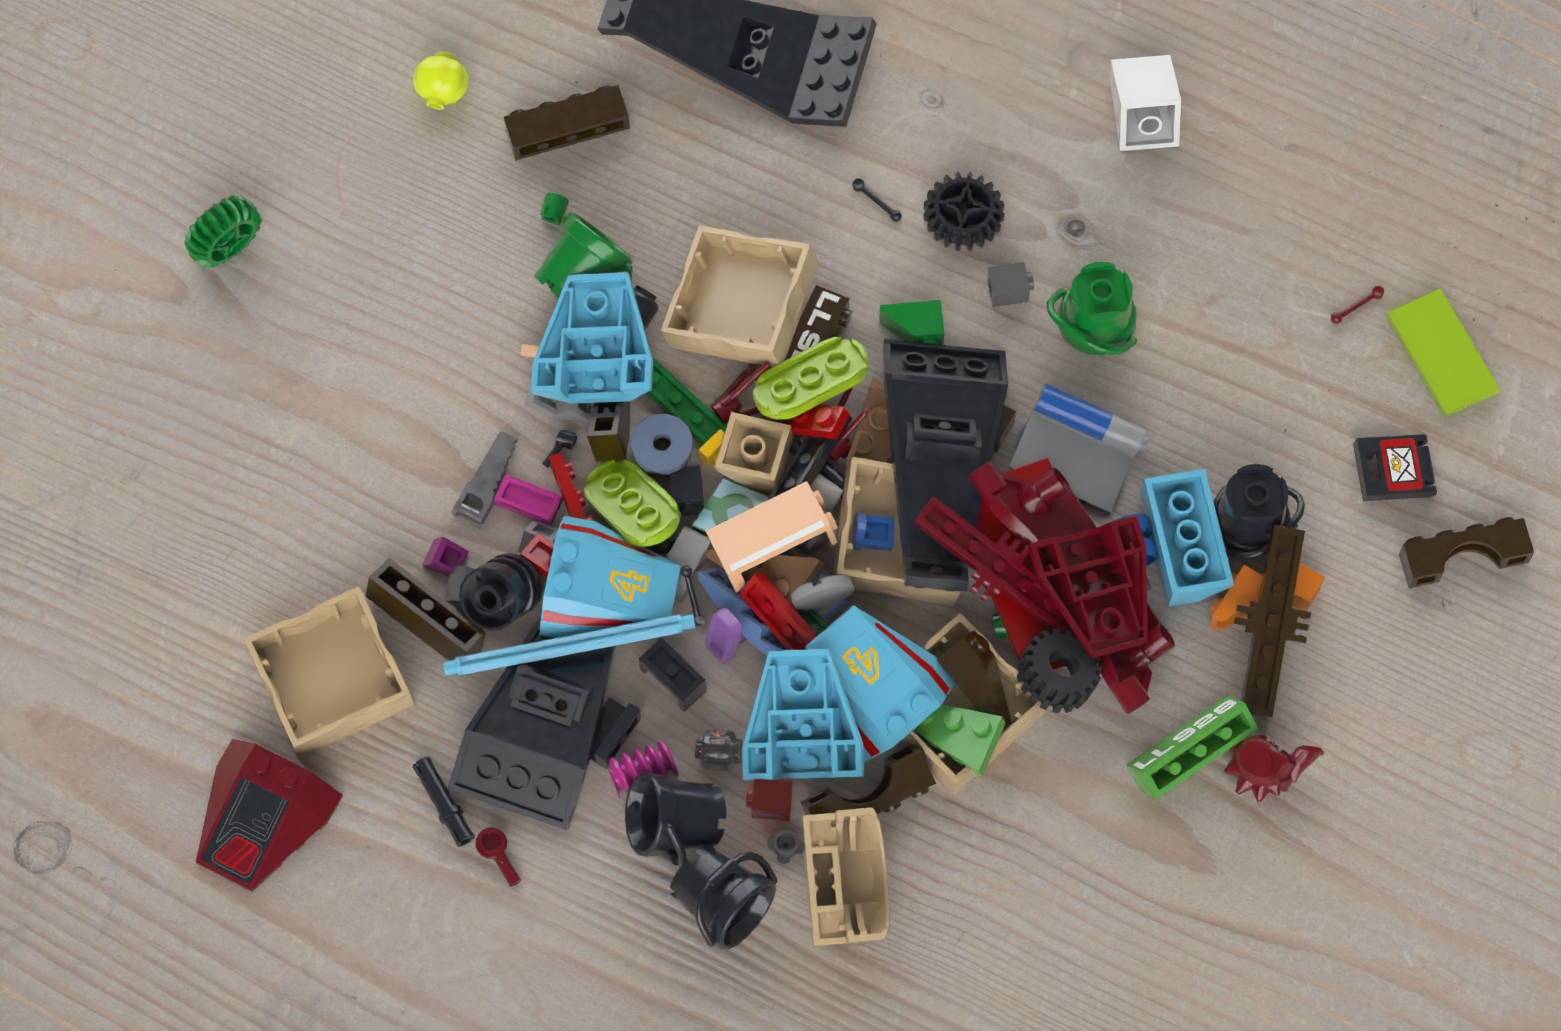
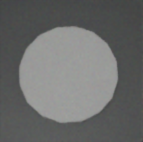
(830, 591)

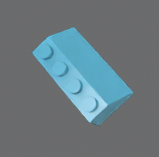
(1186, 537)

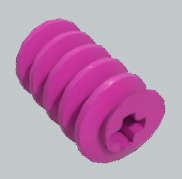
(653, 762)

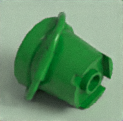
(581, 251)
(1097, 310)

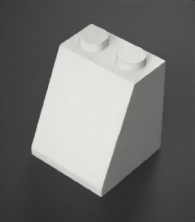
(1145, 102)

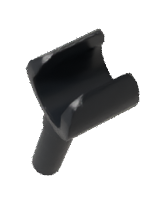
(564, 439)

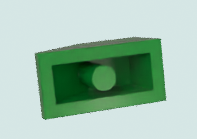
(914, 321)

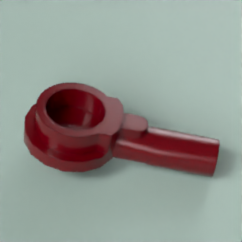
(492, 845)

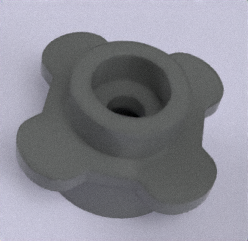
(788, 836)

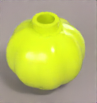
(440, 80)

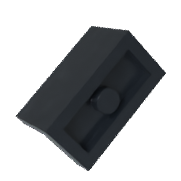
(613, 730)

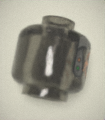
(719, 750)

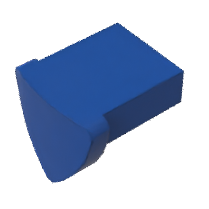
(872, 532)

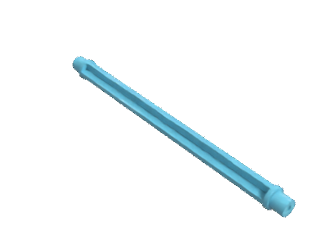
(569, 644)

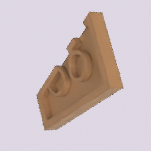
(872, 435)

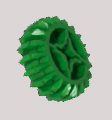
(222, 231)

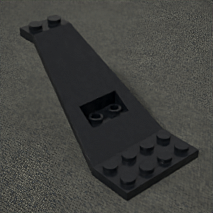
(802, 65)
(942, 428)
(529, 750)

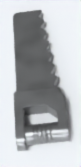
(486, 479)

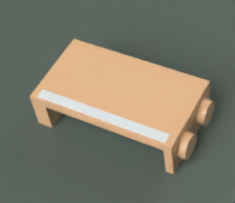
(770, 530)

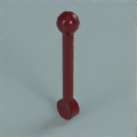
(1377, 293)

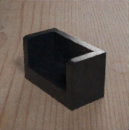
(673, 673)

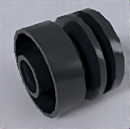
(500, 591)

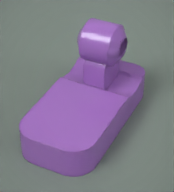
(724, 635)

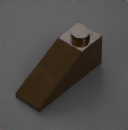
(609, 430)
(976, 674)

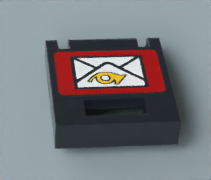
(1402, 467)

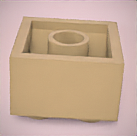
(754, 452)

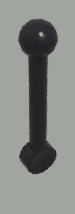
(858, 186)
(686, 572)

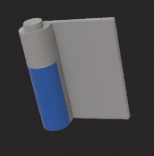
(1082, 443)

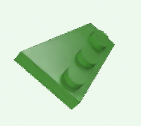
(963, 735)

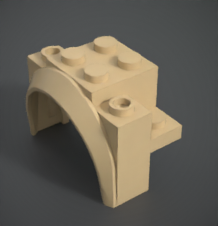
(846, 877)

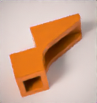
(1247, 588)

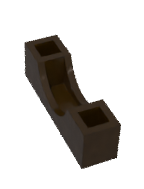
(1504, 543)
(904, 777)

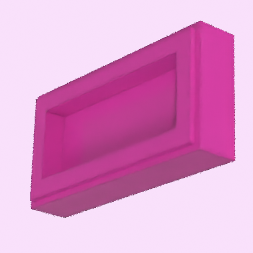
(528, 500)

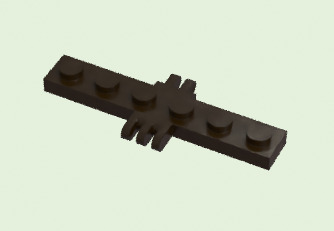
(1272, 620)

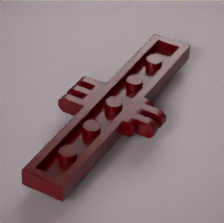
(995, 565)

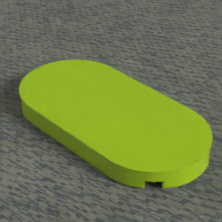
(810, 378)
(632, 503)

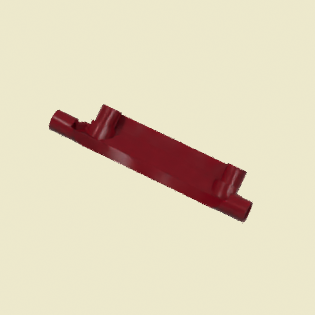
(1051, 510)

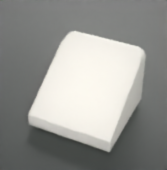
(828, 491)

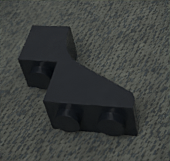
(687, 492)

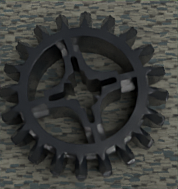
(990, 215)

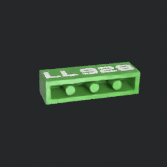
(1192, 746)

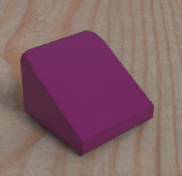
(444, 556)

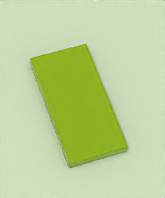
(1442, 352)

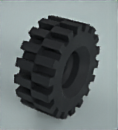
(1051, 687)

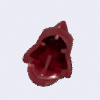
(1265, 768)

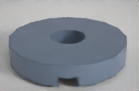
(659, 427)

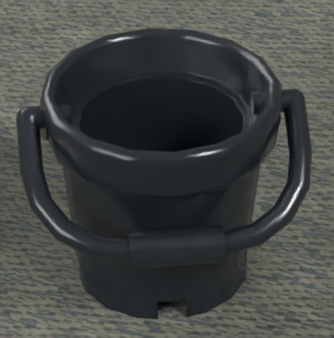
(1249, 508)
(672, 816)
(724, 895)

